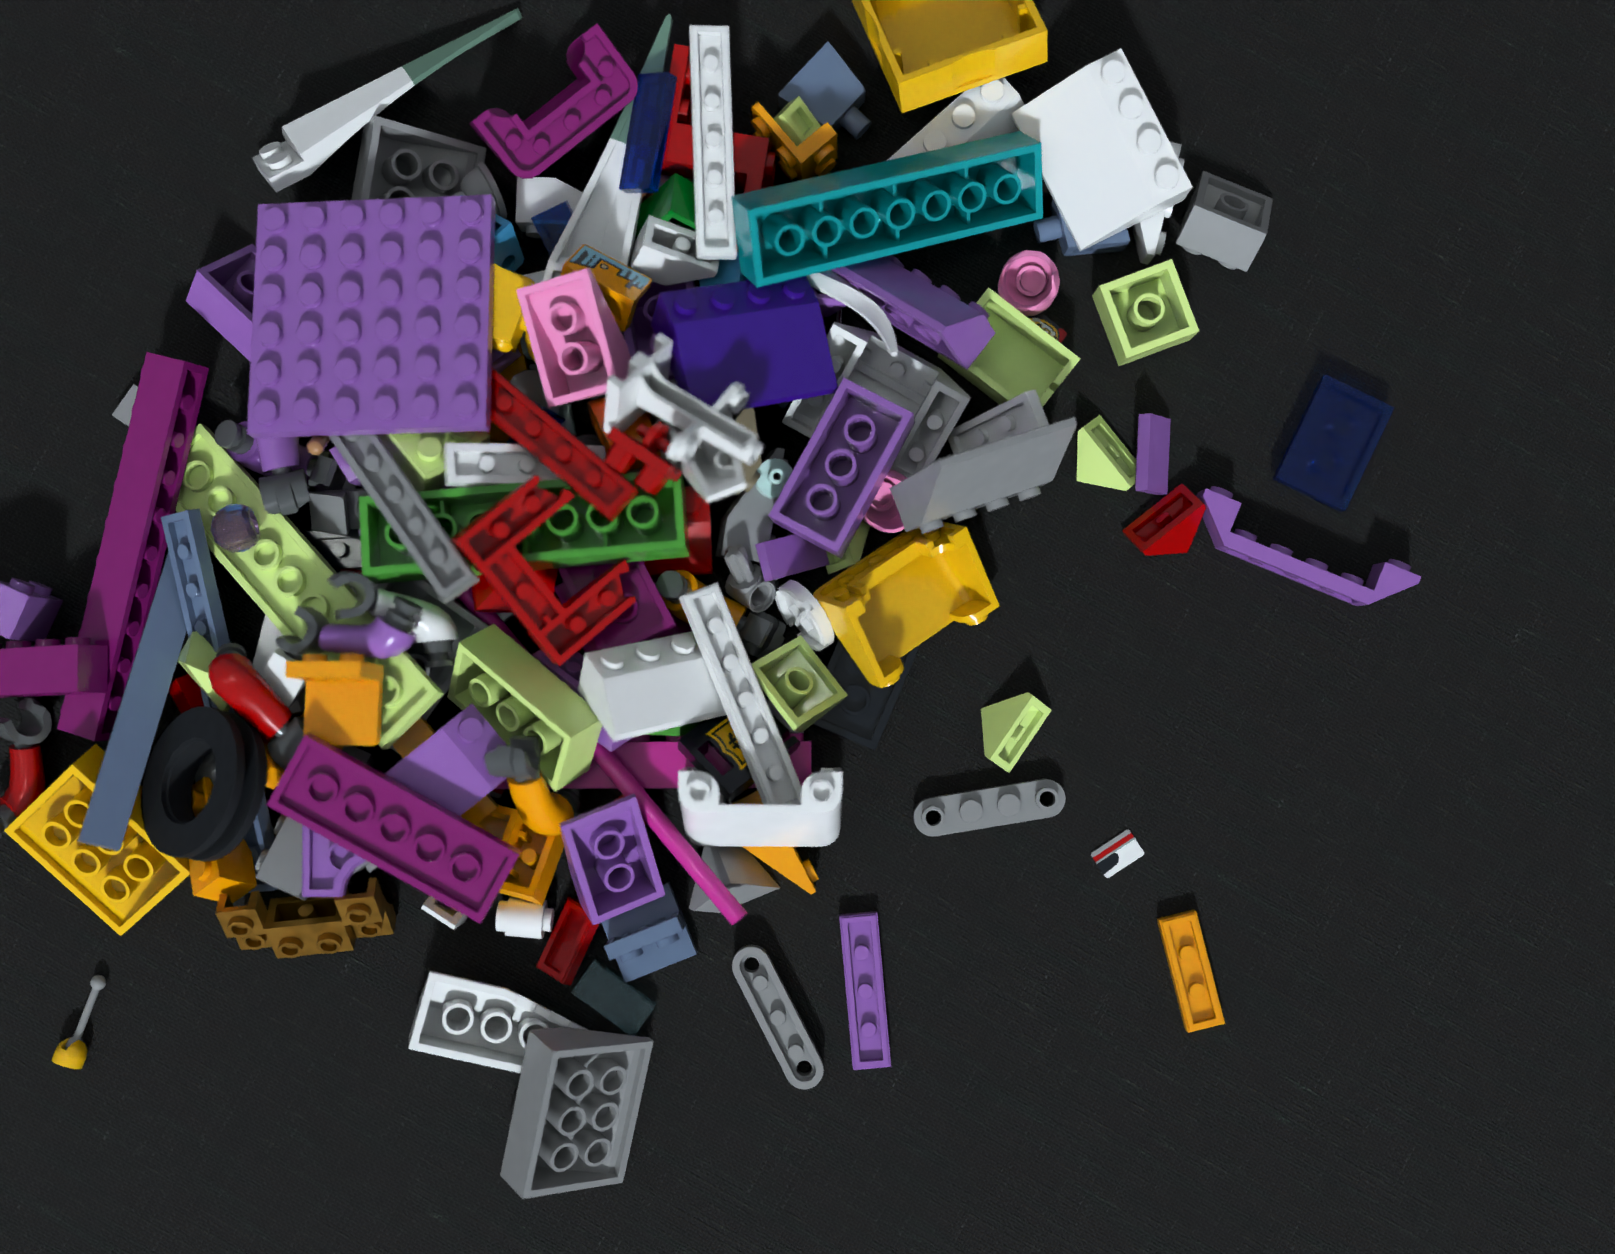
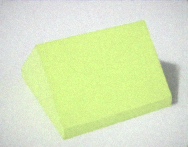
(798, 684)

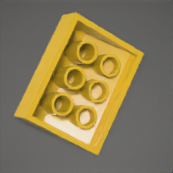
(110, 882)

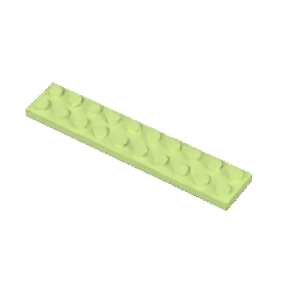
(291, 573)

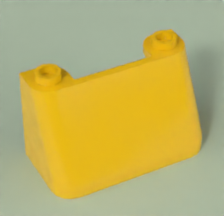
(905, 597)

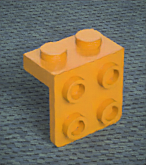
(802, 162)
(341, 698)

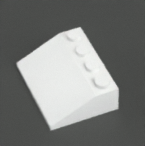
(1103, 151)

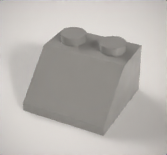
(1225, 222)

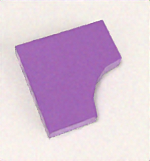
(325, 866)

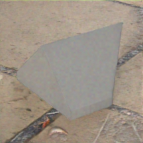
(739, 874)

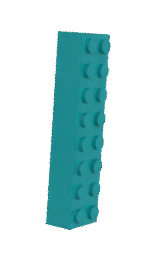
(888, 207)

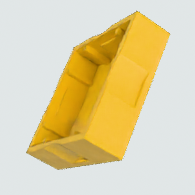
(951, 45)

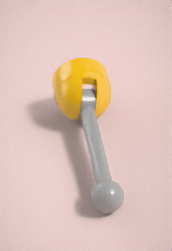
(73, 1051)

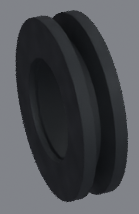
(235, 792)

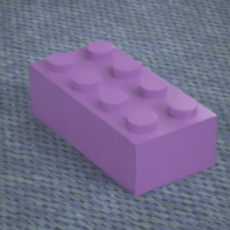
(842, 467)

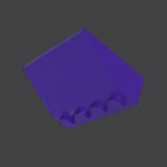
(747, 335)

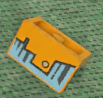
(618, 283)

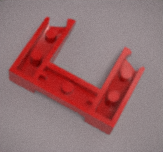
(491, 550)

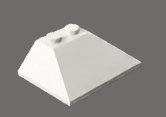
(900, 379)

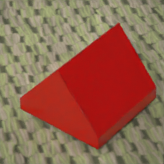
(186, 693)

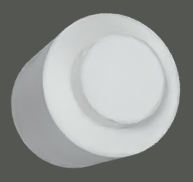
(524, 918)

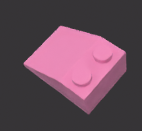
(573, 337)

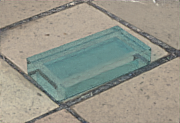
(614, 998)

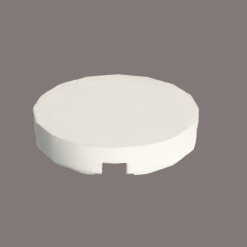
(804, 611)

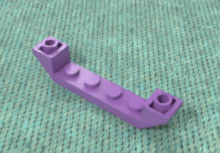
(1383, 580)

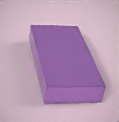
(1152, 454)
(789, 556)

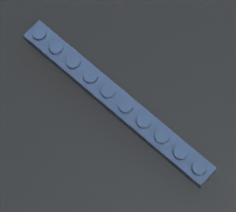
(204, 614)

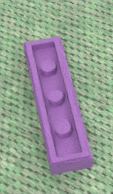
(865, 990)

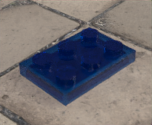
(1333, 443)

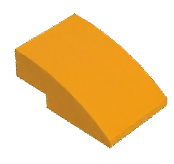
(539, 855)

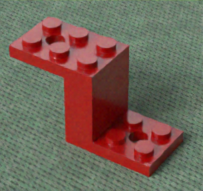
(751, 154)

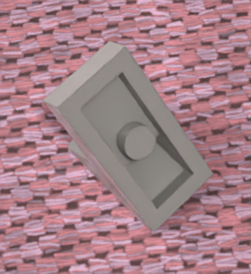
(335, 510)

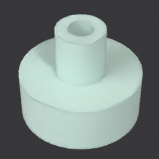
(766, 483)

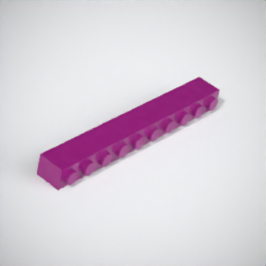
(133, 532)

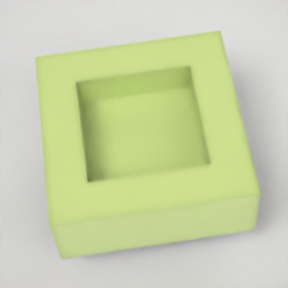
(797, 121)

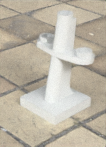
(650, 391)

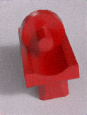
(627, 449)

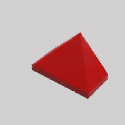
(1168, 524)

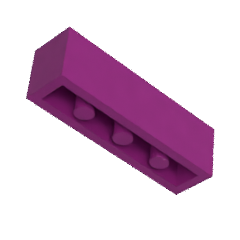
(53, 668)

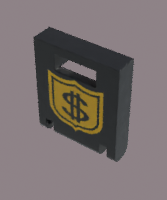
(722, 738)

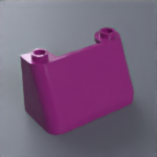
(598, 93)

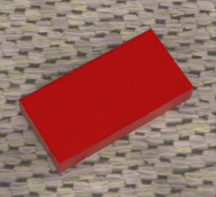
(567, 943)

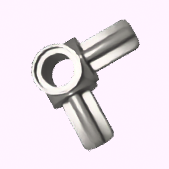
(747, 581)

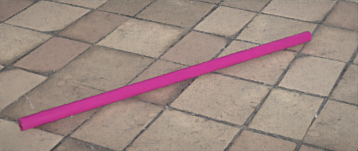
(649, 809)

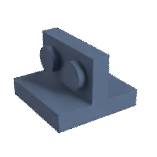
(649, 937)

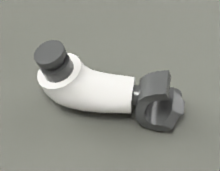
(432, 626)

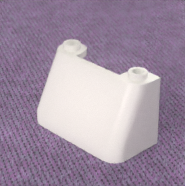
(713, 823)

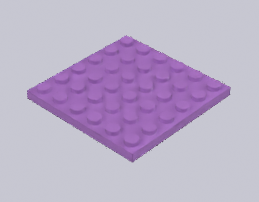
(372, 317)

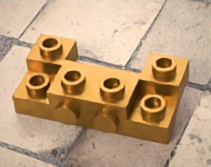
(307, 926)

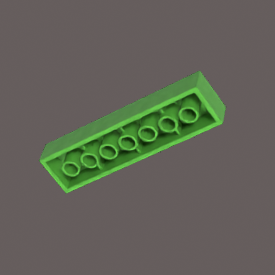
(572, 537)

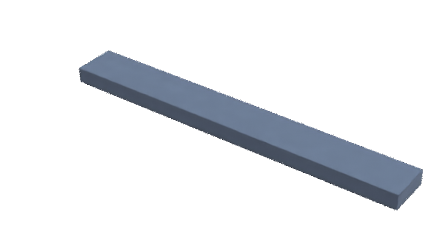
(136, 718)

